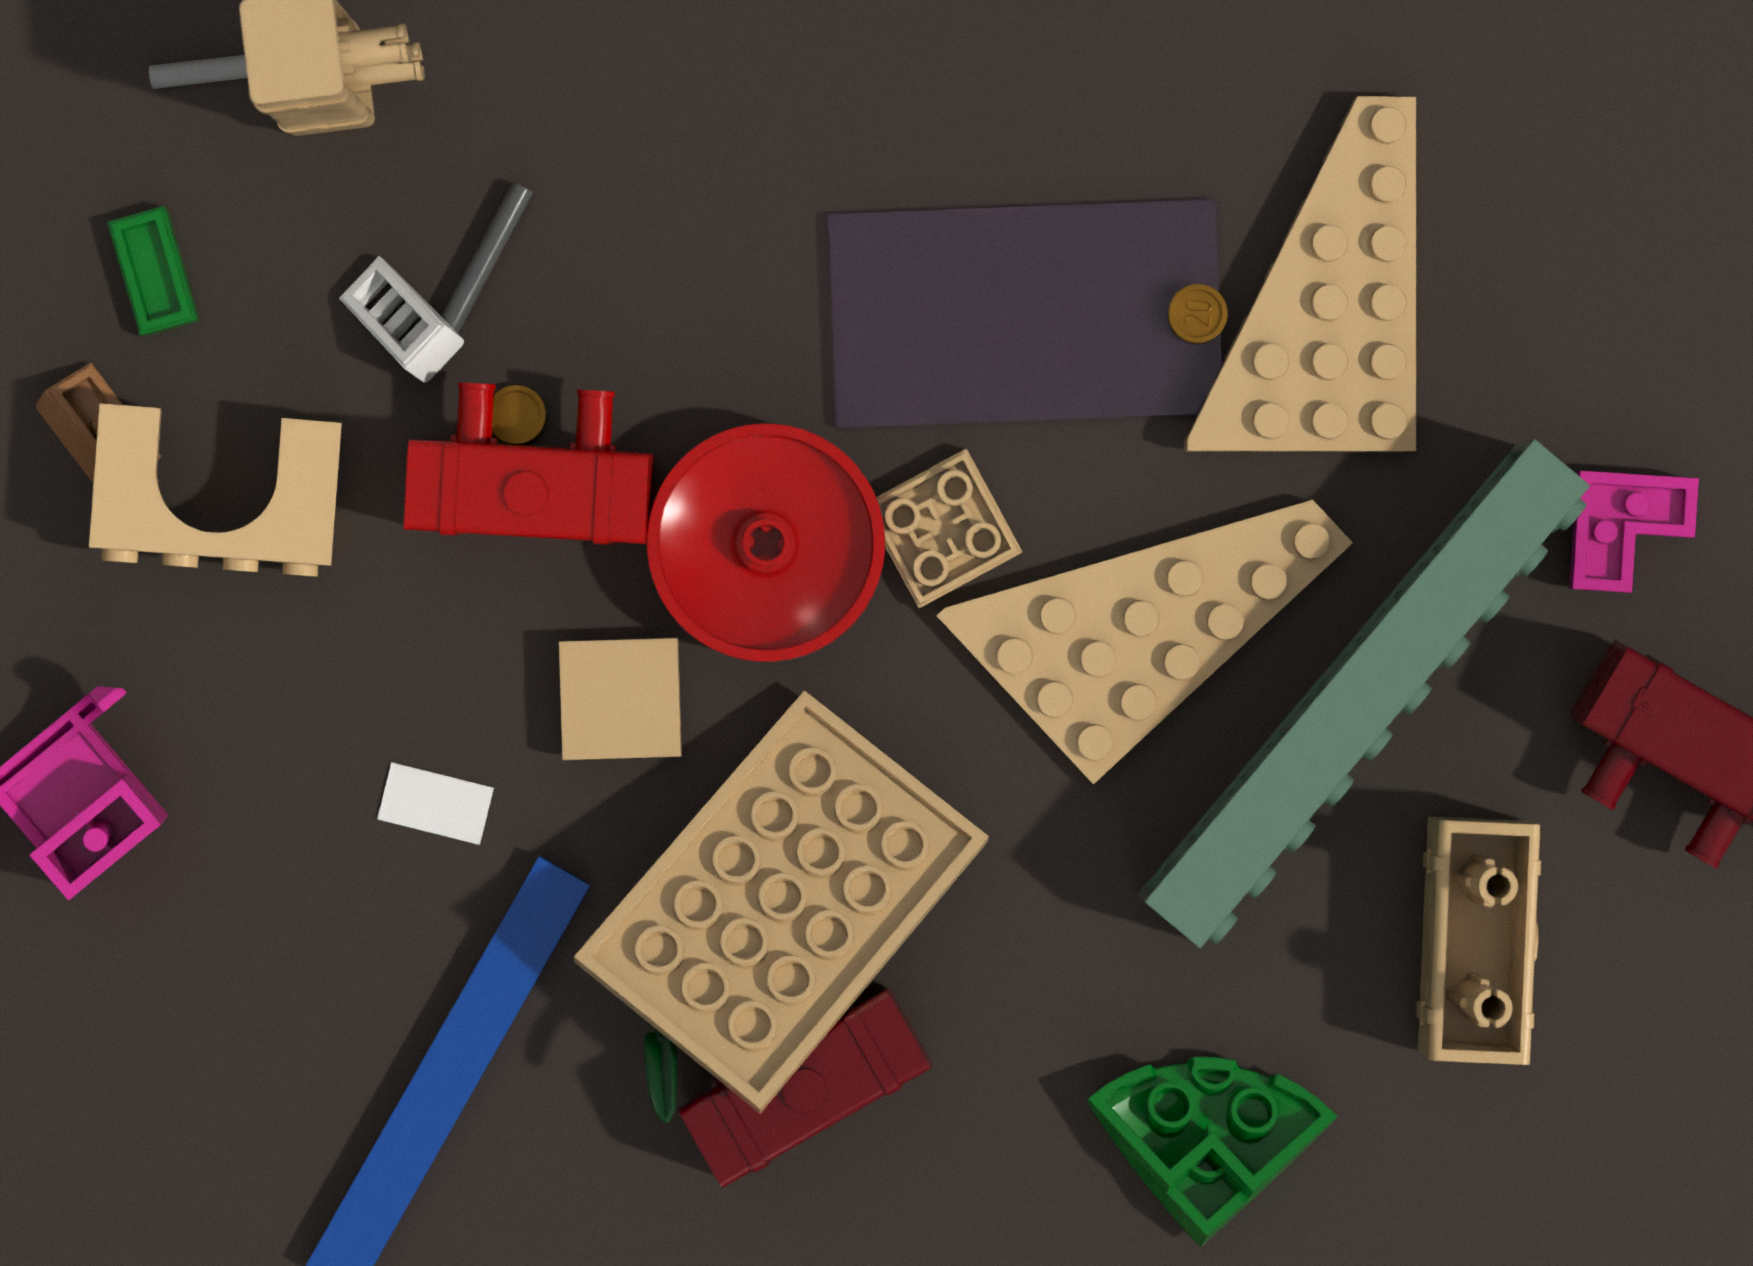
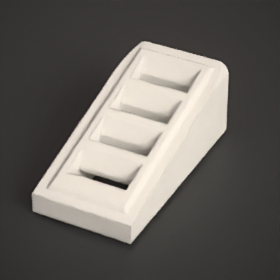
(426, 345)

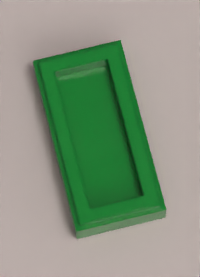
(153, 271)

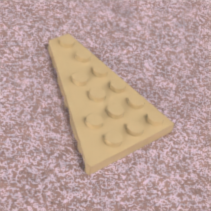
(1334, 326)
(1132, 636)

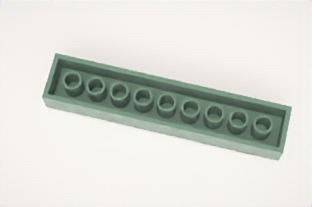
(1363, 691)

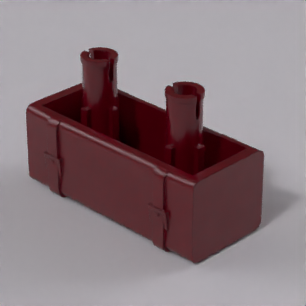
(1677, 728)
(857, 1062)

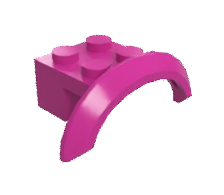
(77, 797)

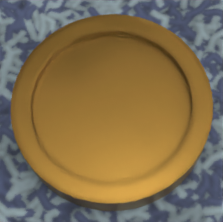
(1197, 313)
(518, 414)

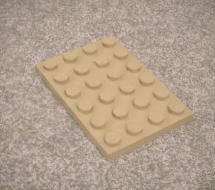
(781, 901)

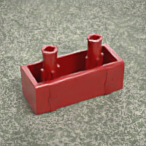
(525, 489)

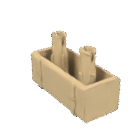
(317, 66)
(1479, 940)

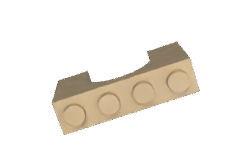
(133, 517)

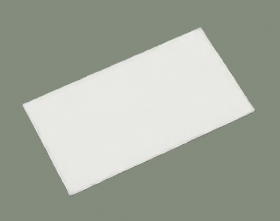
(435, 803)

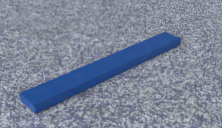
(452, 1067)

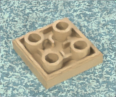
(944, 528)
(620, 699)

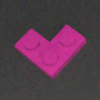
(1618, 511)

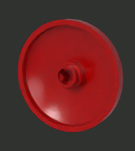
(766, 542)

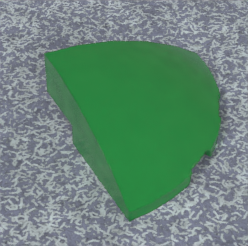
(1208, 1134)

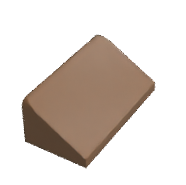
(73, 413)

